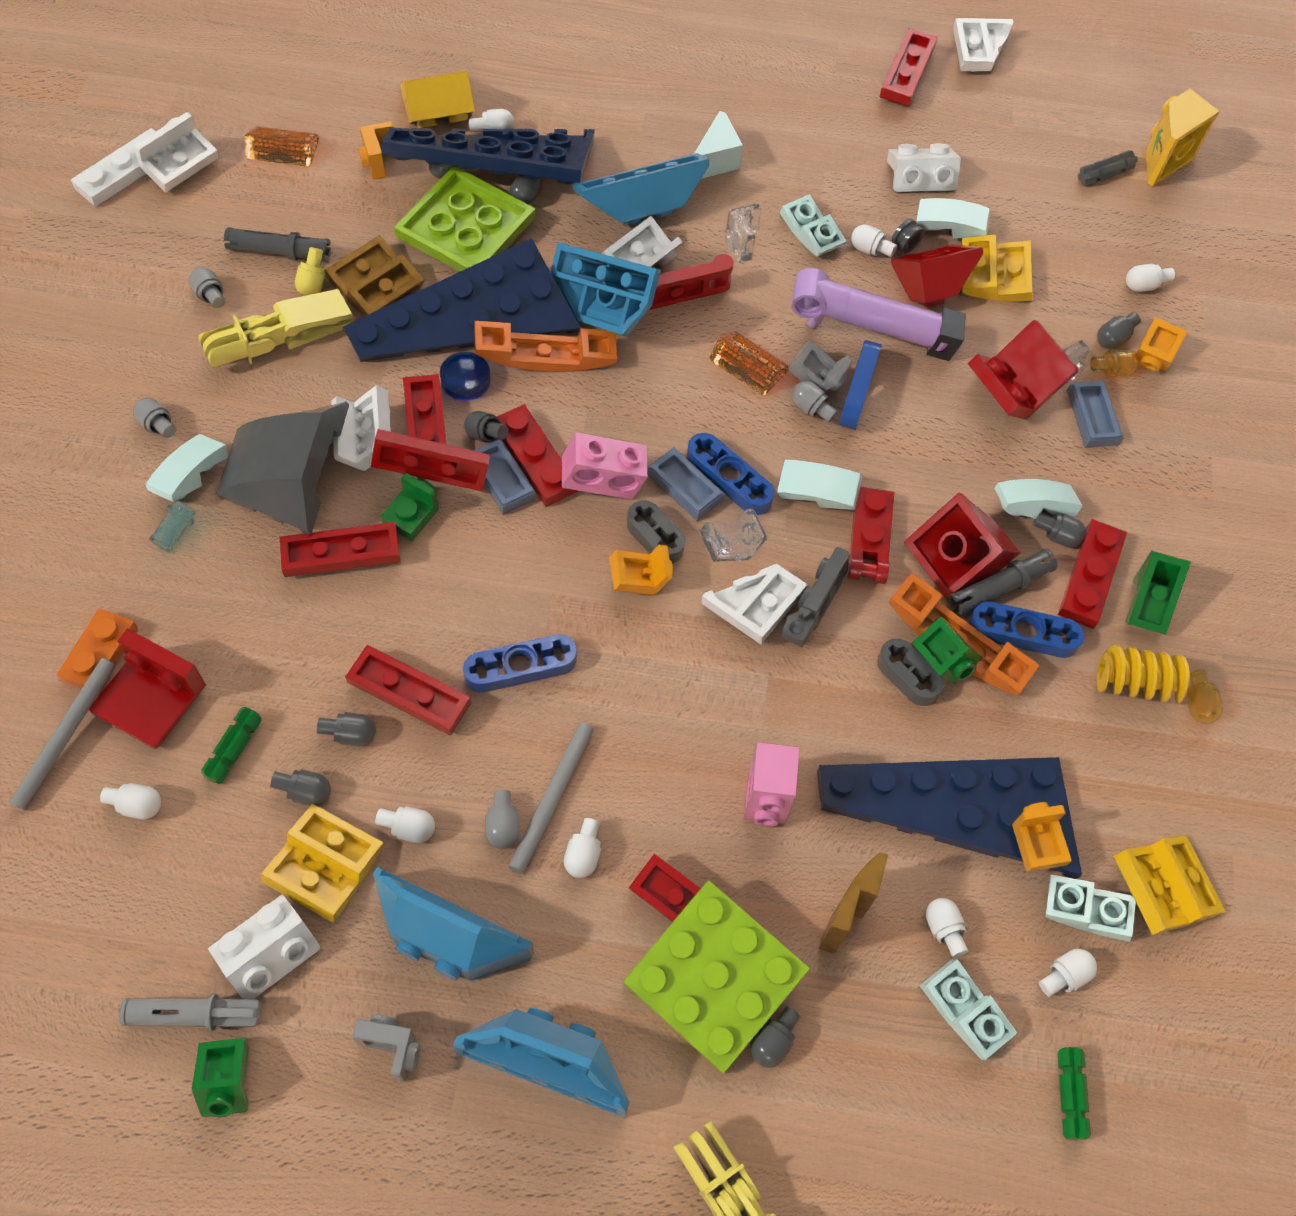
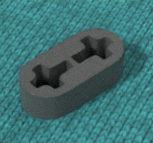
(660, 528)
(910, 672)

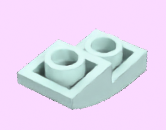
(962, 217)
(810, 227)
(181, 469)
(820, 483)
(1031, 496)
(1090, 909)
(967, 1011)

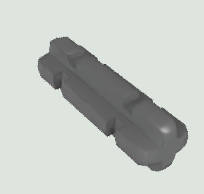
(1107, 167)

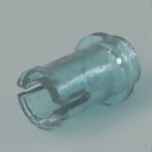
(173, 525)

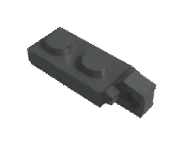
(817, 599)

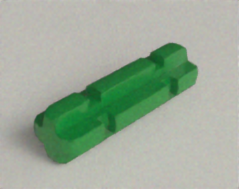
(231, 745)
(1074, 1094)

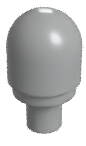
(207, 286)
(813, 400)
(154, 417)
(502, 821)

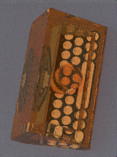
(281, 145)
(748, 362)

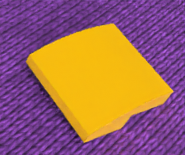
(1002, 271)
(322, 863)
(1169, 884)

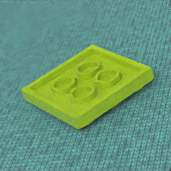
(464, 220)
(716, 976)

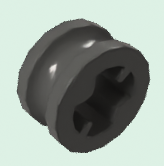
(908, 235)

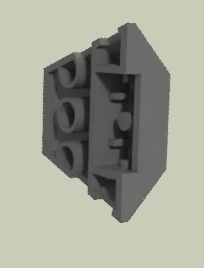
(279, 464)

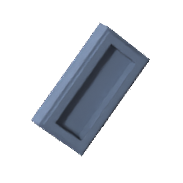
(1094, 414)
(505, 479)
(685, 483)

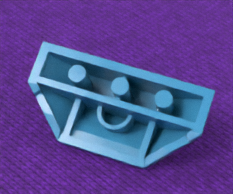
(645, 190)
(604, 288)
(445, 932)
(548, 1056)

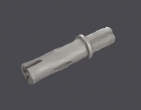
(195, 1012)

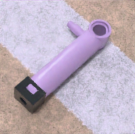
(820, 297)

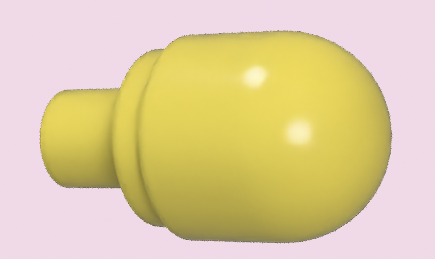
(310, 273)

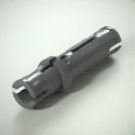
(272, 243)
(1016, 575)

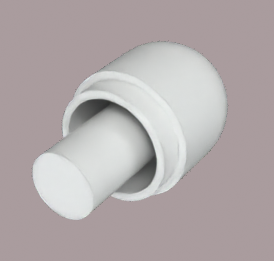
(492, 120)
(872, 241)
(1148, 277)
(133, 800)
(407, 823)
(583, 850)
(947, 925)
(1070, 972)

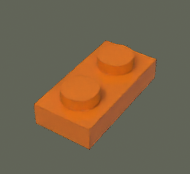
(96, 642)

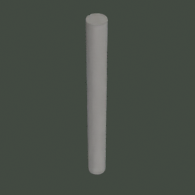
(62, 734)
(551, 798)

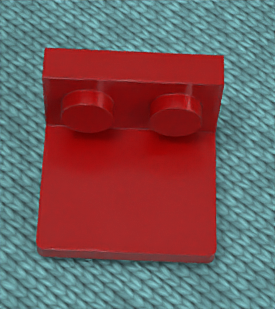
(1025, 371)
(148, 691)

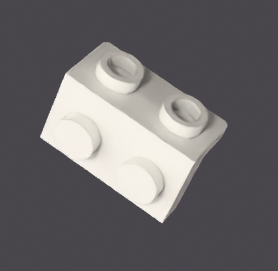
(174, 152)
(924, 169)
(645, 245)
(360, 428)
(264, 948)

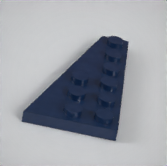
(498, 150)
(503, 289)
(953, 801)

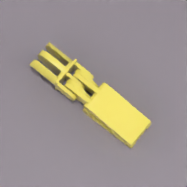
(293, 323)
(734, 1196)

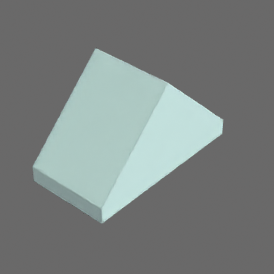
(721, 147)

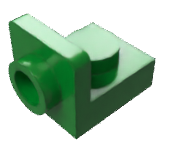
(412, 507)
(947, 651)
(221, 1077)

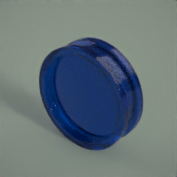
(465, 376)

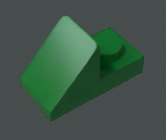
(1157, 591)

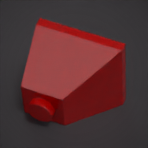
(936, 272)
(960, 546)

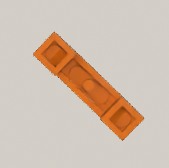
(544, 352)
(1000, 666)

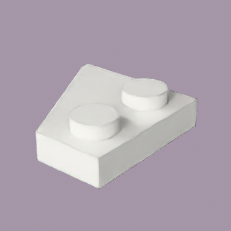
(980, 41)
(757, 601)

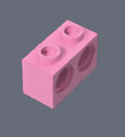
(604, 466)
(771, 784)

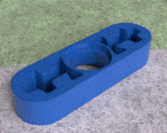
(860, 384)
(724, 458)
(1040, 621)
(495, 681)

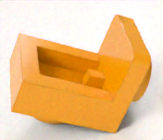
(371, 150)
(1160, 345)
(640, 571)
(1041, 837)

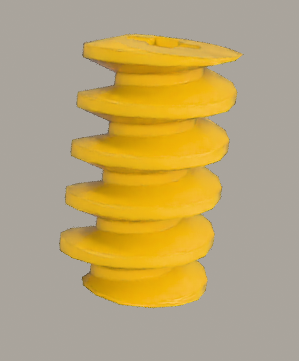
(1144, 671)

